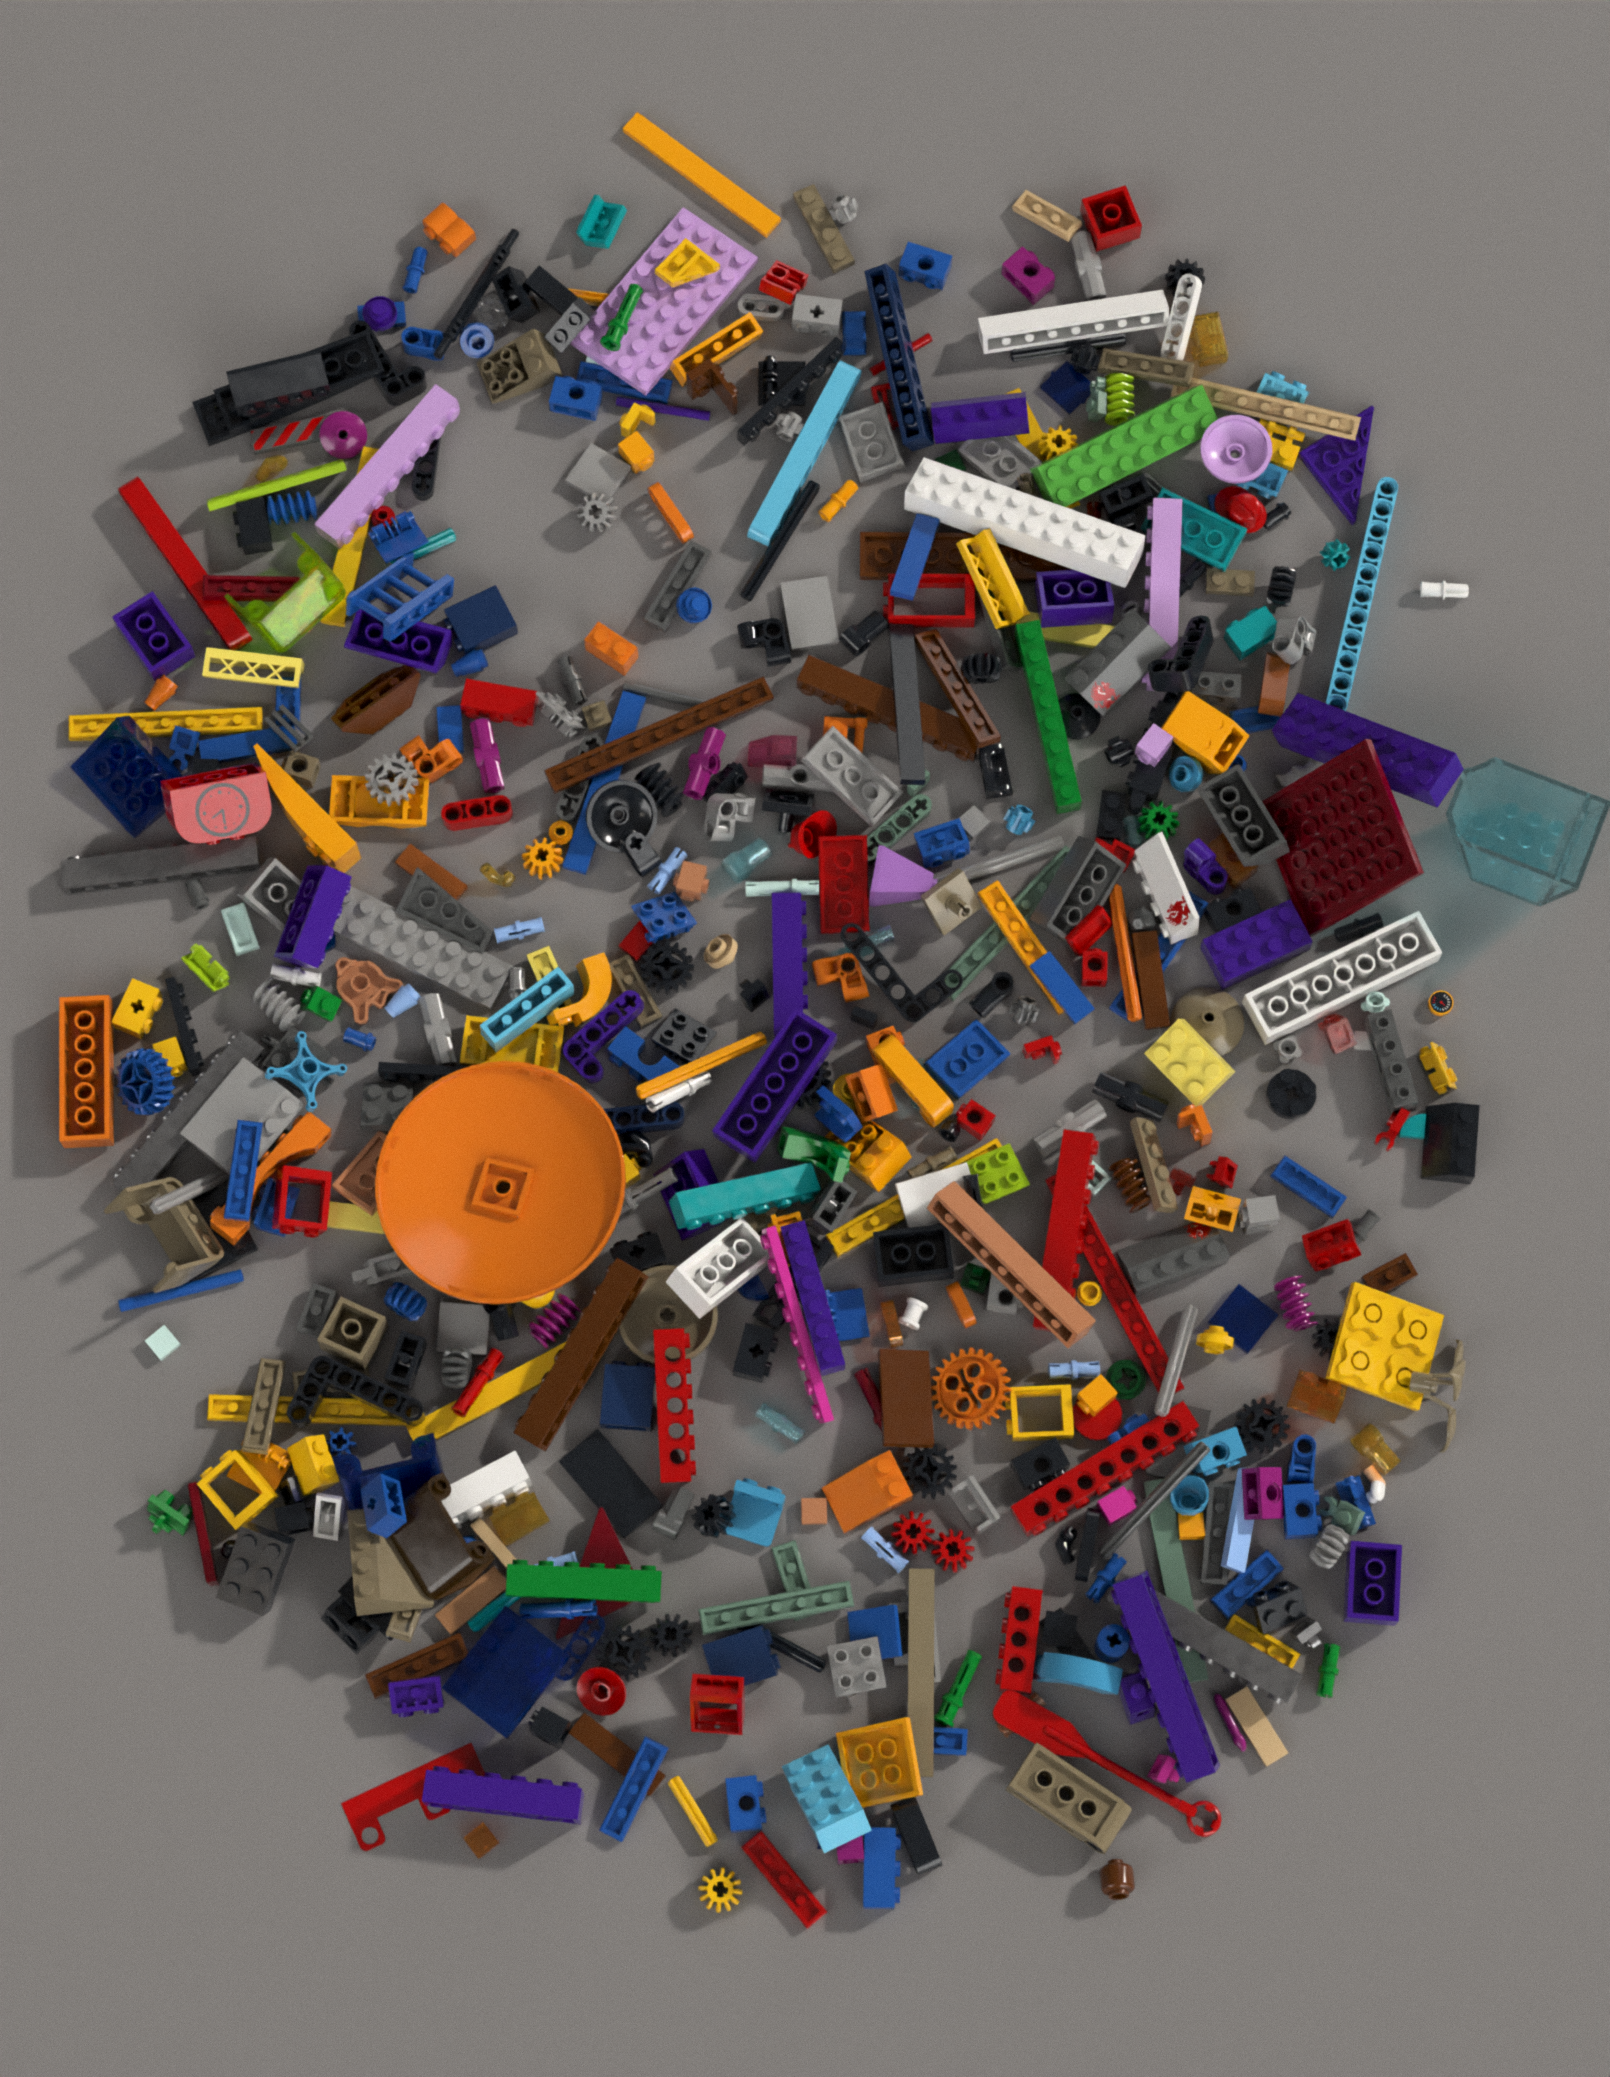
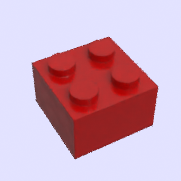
(1111, 218)

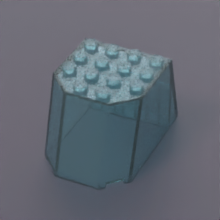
(1523, 830)

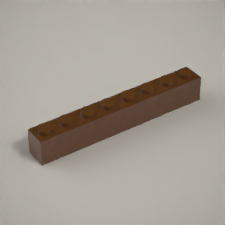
(877, 705)
(580, 1354)

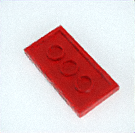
(843, 883)

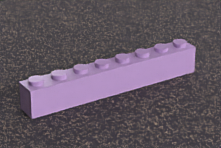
(387, 467)
(1164, 572)

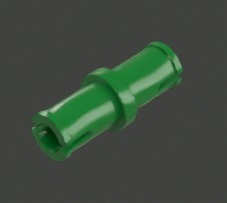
(1328, 1670)

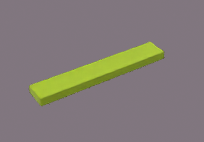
(276, 484)

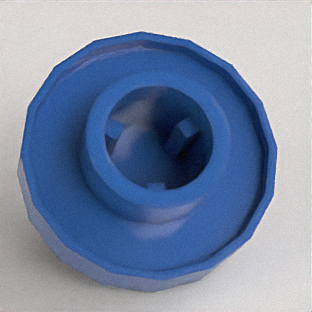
(476, 340)
(694, 605)

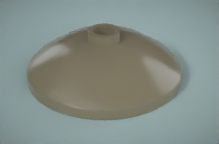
(1228, 1019)

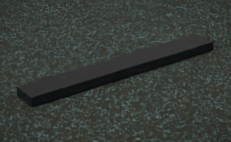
(906, 704)

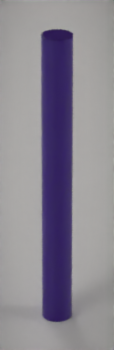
(666, 409)

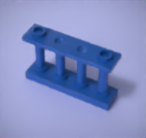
(406, 613)

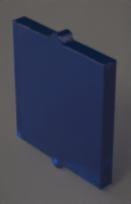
(1067, 387)

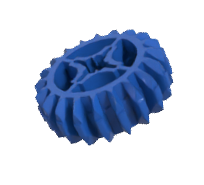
(141, 1096)

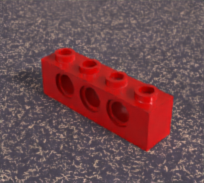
(1029, 1600)

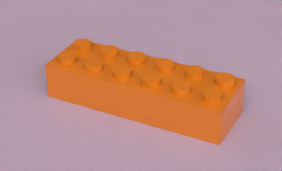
(86, 1071)

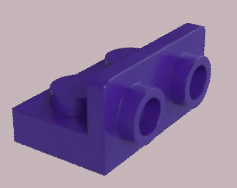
(416, 1695)

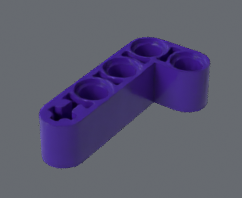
(606, 1031)

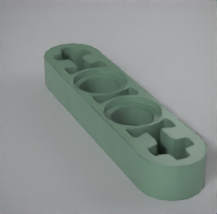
(898, 832)

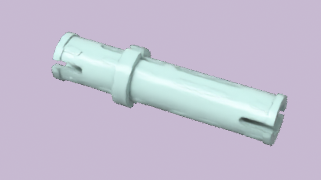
(766, 888)

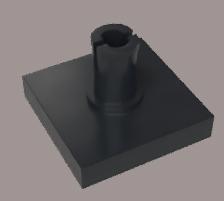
(787, 804)

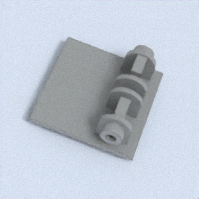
(554, 707)
(856, 1667)

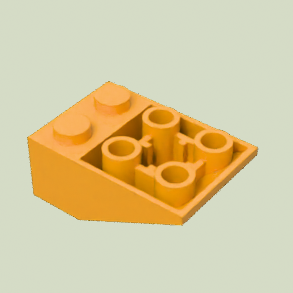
(1205, 733)
(874, 1154)

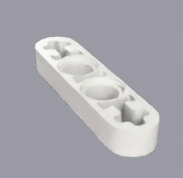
(1184, 320)

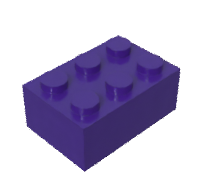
(1072, 599)
(153, 636)
(1372, 1583)

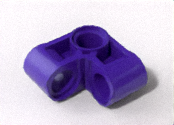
(1202, 866)

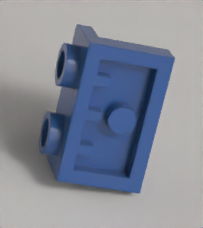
(942, 843)
(837, 1115)
(263, 1214)

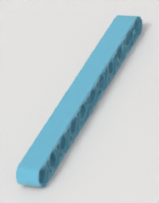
(1362, 588)

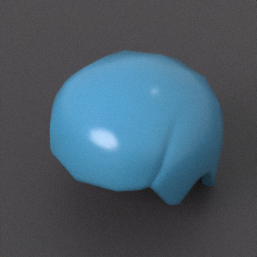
(1190, 1496)

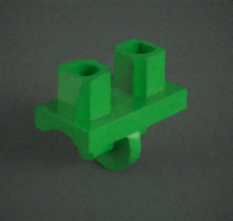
(166, 1517)

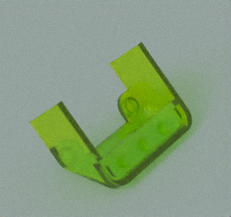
(299, 607)

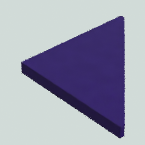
(1340, 465)

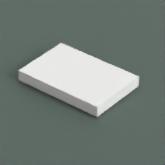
(919, 1191)

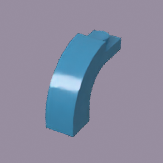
(1077, 1672)

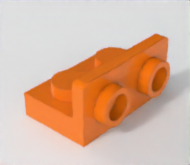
(1197, 1119)

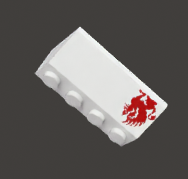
(1166, 889)

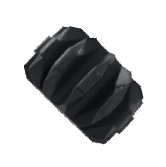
(1176, 271)
(1281, 586)
(981, 668)
(1323, 1336)
(713, 1516)
(680, 1635)

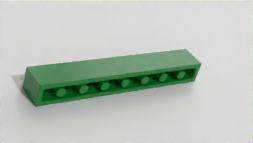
(1048, 717)

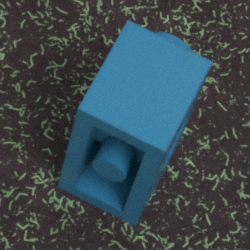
(1229, 1446)

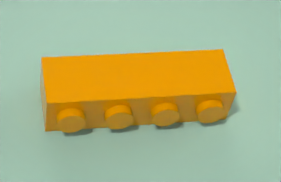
(718, 347)

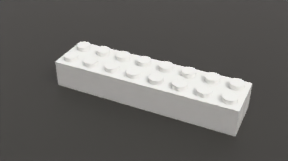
(1341, 977)

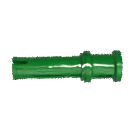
(618, 326)
(953, 1699)

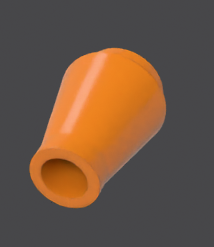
(160, 692)

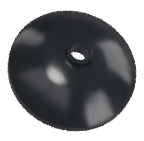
(636, 809)

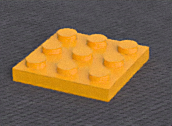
(880, 1762)

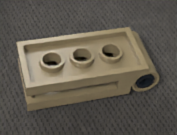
(1107, 1809)

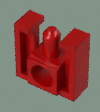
(783, 282)

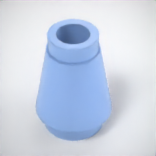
(403, 1000)

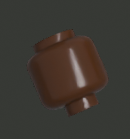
(1117, 1879)

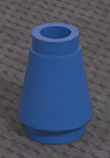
(470, 663)

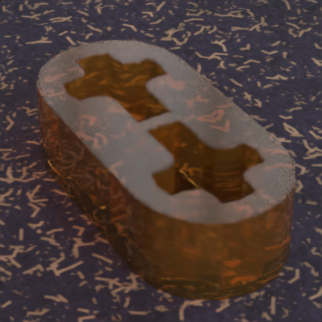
(891, 1323)

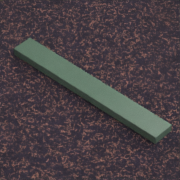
(992, 939)
(1174, 1573)

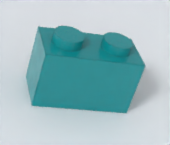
(1251, 632)

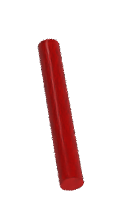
(917, 344)

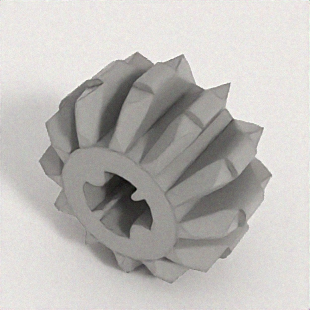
(594, 520)
(1329, 1546)

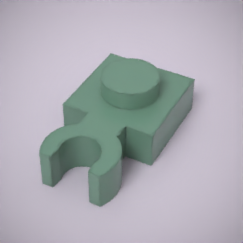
(1097, 403)
(1344, 1515)

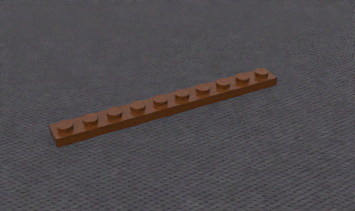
(658, 735)

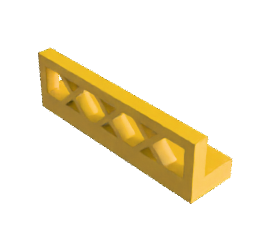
(997, 579)

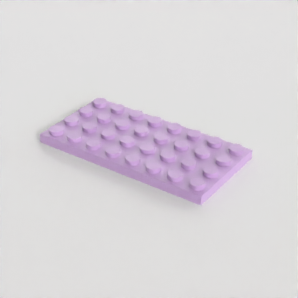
(665, 316)

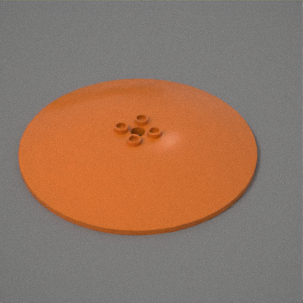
(488, 1129)

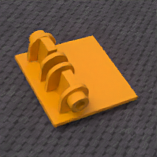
(270, 1466)

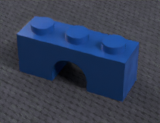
(626, 1051)

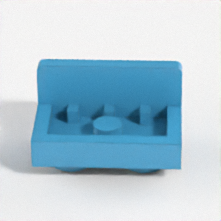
(1268, 482)

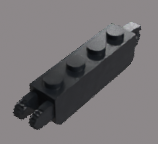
(1147, 779)

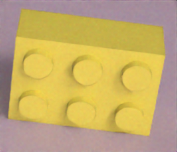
(1189, 1062)

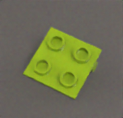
(998, 1173)

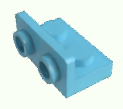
(1276, 386)

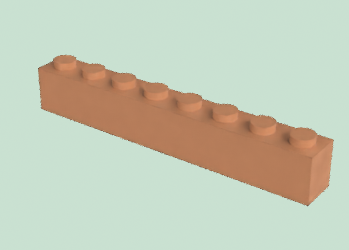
(1011, 1264)

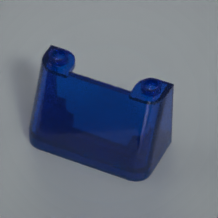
(411, 1473)

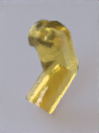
(270, 465)
(494, 877)

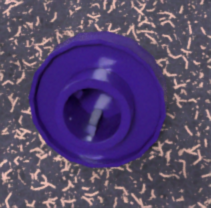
(380, 313)

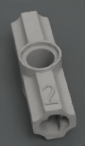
(1088, 266)
(782, 777)
(437, 1030)
(1081, 1121)

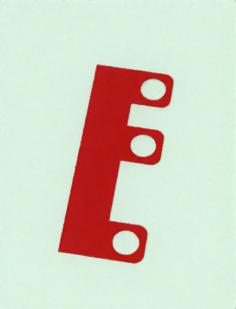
(367, 1807)

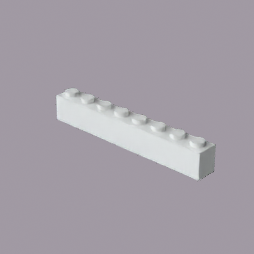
(1073, 321)

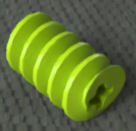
(1118, 398)

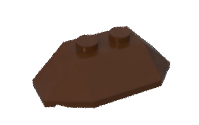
(378, 701)

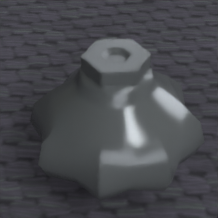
(1141, 920)

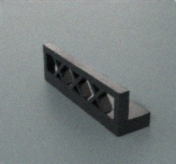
(776, 1322)

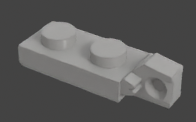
(381, 1270)

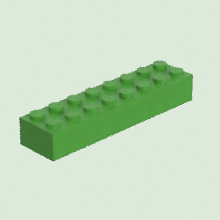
(1125, 448)

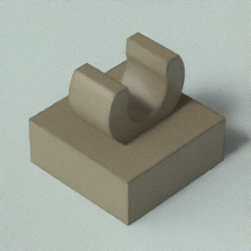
(596, 716)

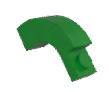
(814, 1148)

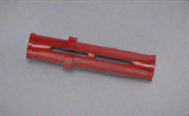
(483, 1374)

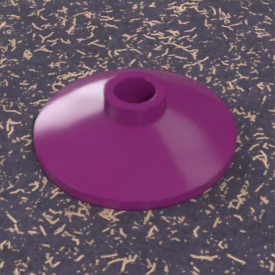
(346, 447)

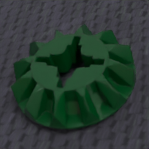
(1131, 1370)

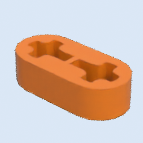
(961, 1304)

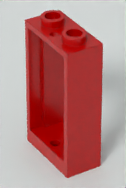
(936, 581)

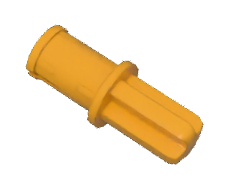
(838, 500)

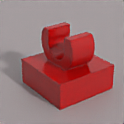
(1224, 1172)

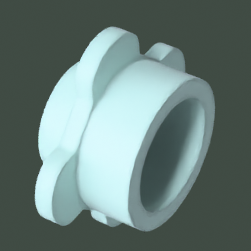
(1375, 998)

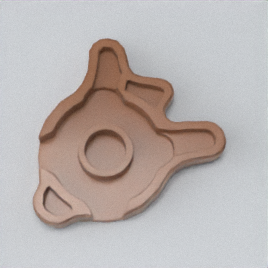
(362, 986)

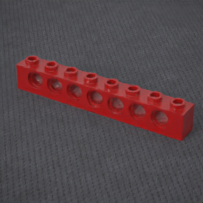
(1178, 1417)

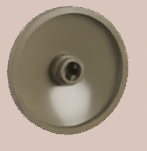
(662, 1308)

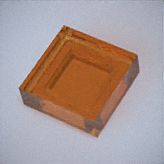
(481, 1840)

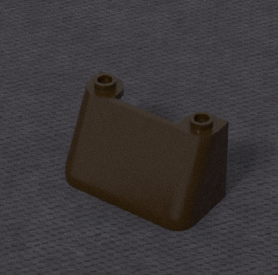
(434, 1545)

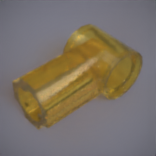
(1371, 1444)

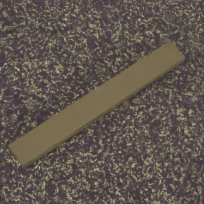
(921, 1666)

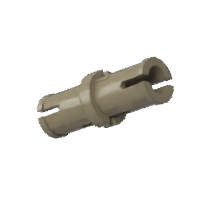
(933, 1163)

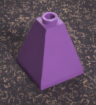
(897, 879)

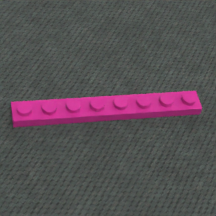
(799, 1335)

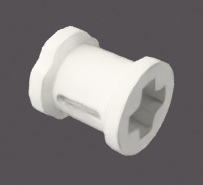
(913, 1313)

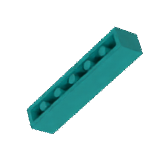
(744, 1196)

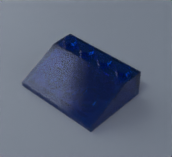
(126, 774)
(506, 1672)

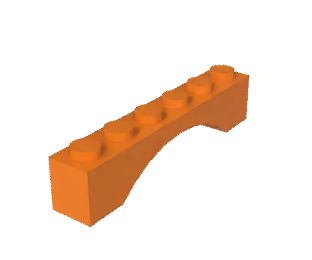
(303, 1140)

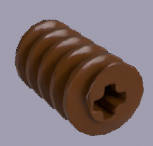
(1131, 1183)

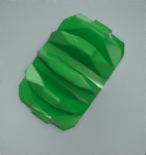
(1161, 813)

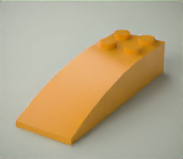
(311, 822)

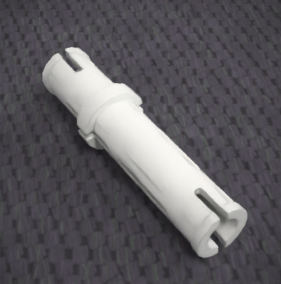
(678, 1091)

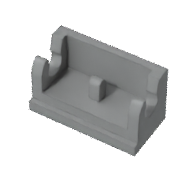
(974, 1505)

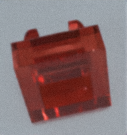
(1181, 1179)

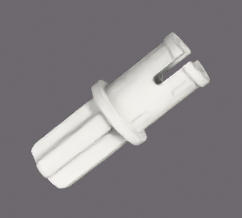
(1443, 590)

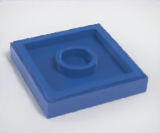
(877, 1622)

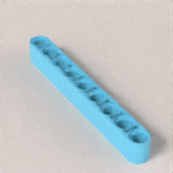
(804, 453)

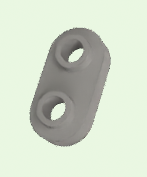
(761, 306)

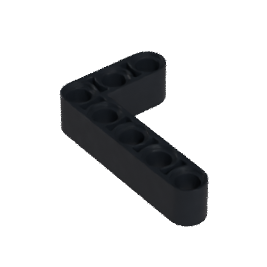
(894, 978)
(354, 1390)

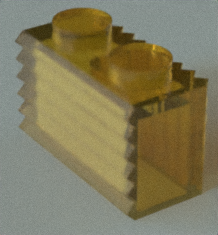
(1208, 340)

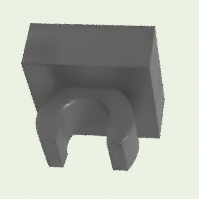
(1306, 1633)

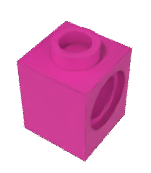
(1117, 1505)

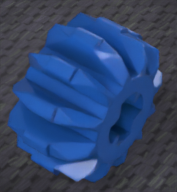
(405, 1301)

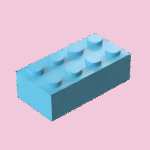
(826, 1798)

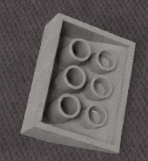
(240, 1096)

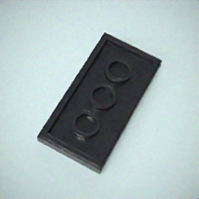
(611, 1483)

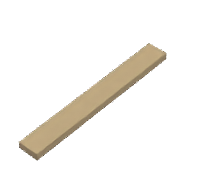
(1277, 409)

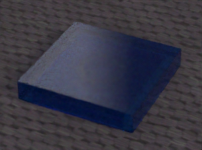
(1244, 1318)

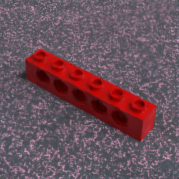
(670, 1470)

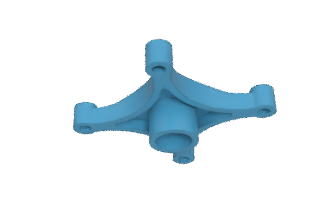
(305, 1071)

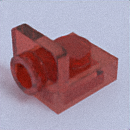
(1338, 1032)

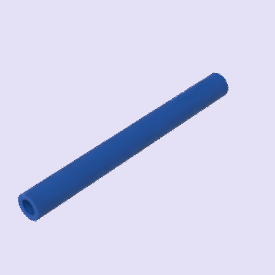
(184, 1290)

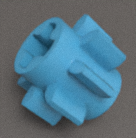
(1019, 819)

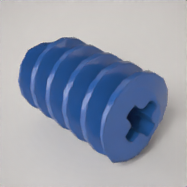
(292, 507)
(1103, 1639)

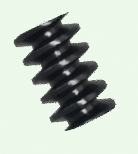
(662, 793)

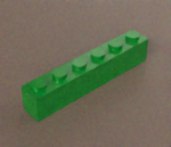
(583, 1582)

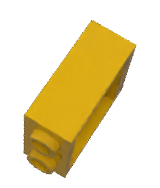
(1065, 1394)
(253, 1509)

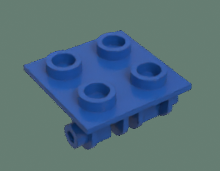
(399, 538)
(664, 917)
(848, 1314)

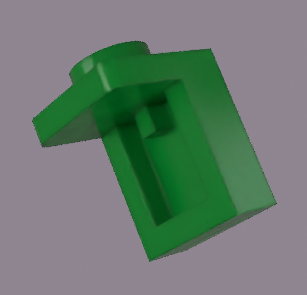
(320, 1003)

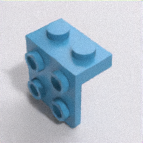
(756, 1512)

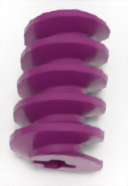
(1294, 1304)
(553, 1320)

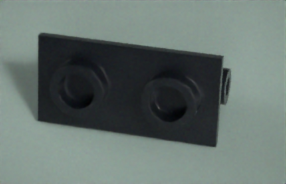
(732, 778)

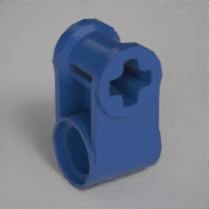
(425, 342)
(1302, 1462)

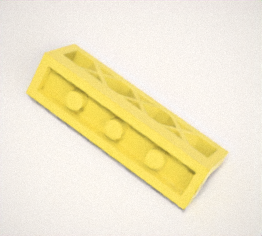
(253, 662)

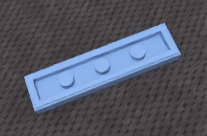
(1238, 1532)

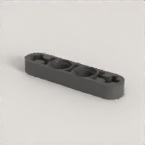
(575, 807)

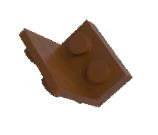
(710, 376)

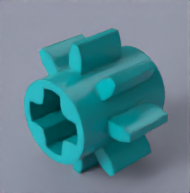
(1335, 554)

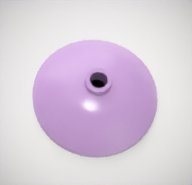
(1240, 436)

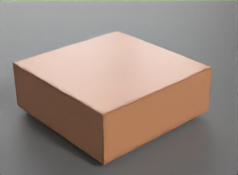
(814, 1511)

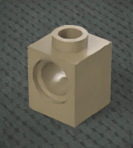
(308, 775)

